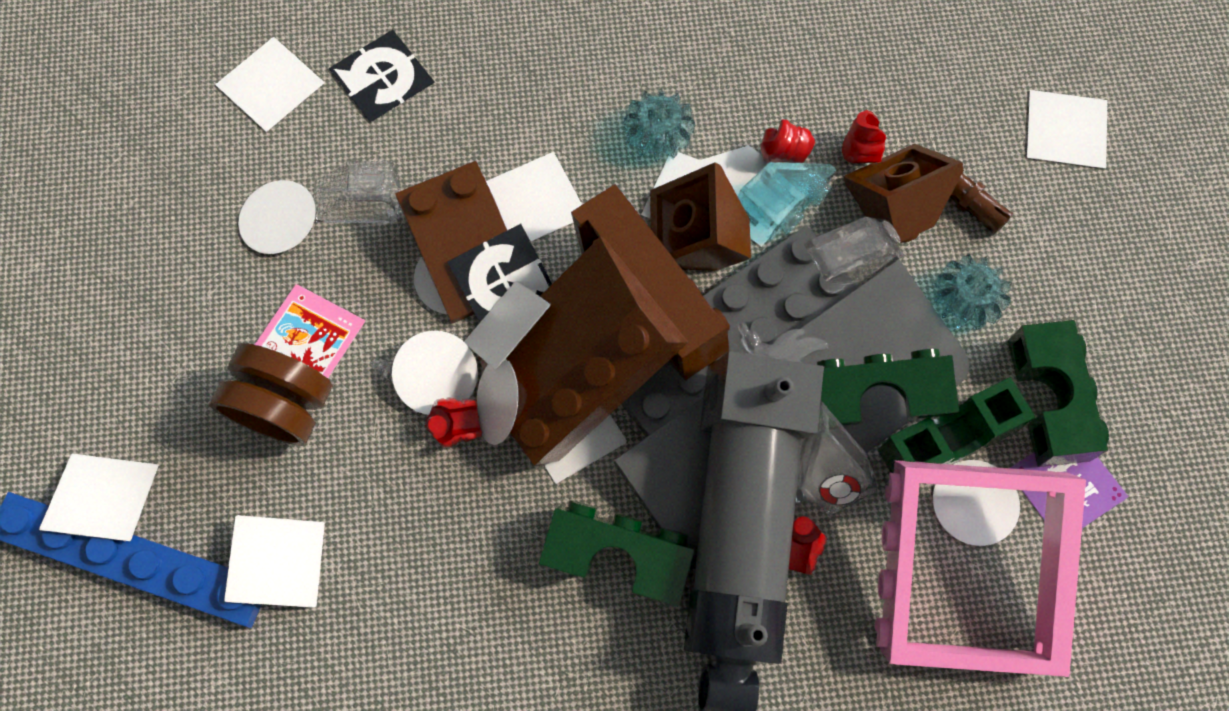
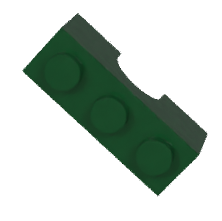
(1056, 357)
(923, 382)
(948, 439)
(659, 559)

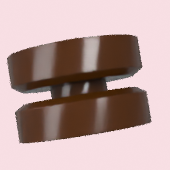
(271, 394)

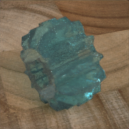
(659, 124)
(988, 294)

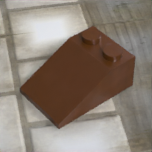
(447, 220)

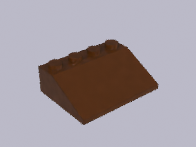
(586, 353)

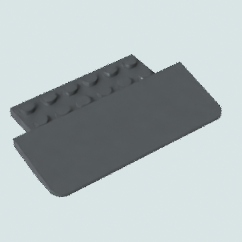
(773, 297)

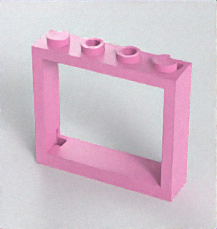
(1057, 570)

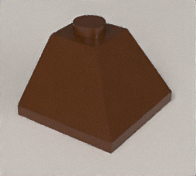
(906, 189)
(701, 220)

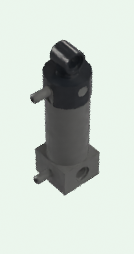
(737, 603)

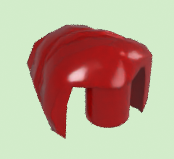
(864, 140)
(787, 143)
(454, 421)
(806, 545)

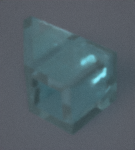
(782, 192)

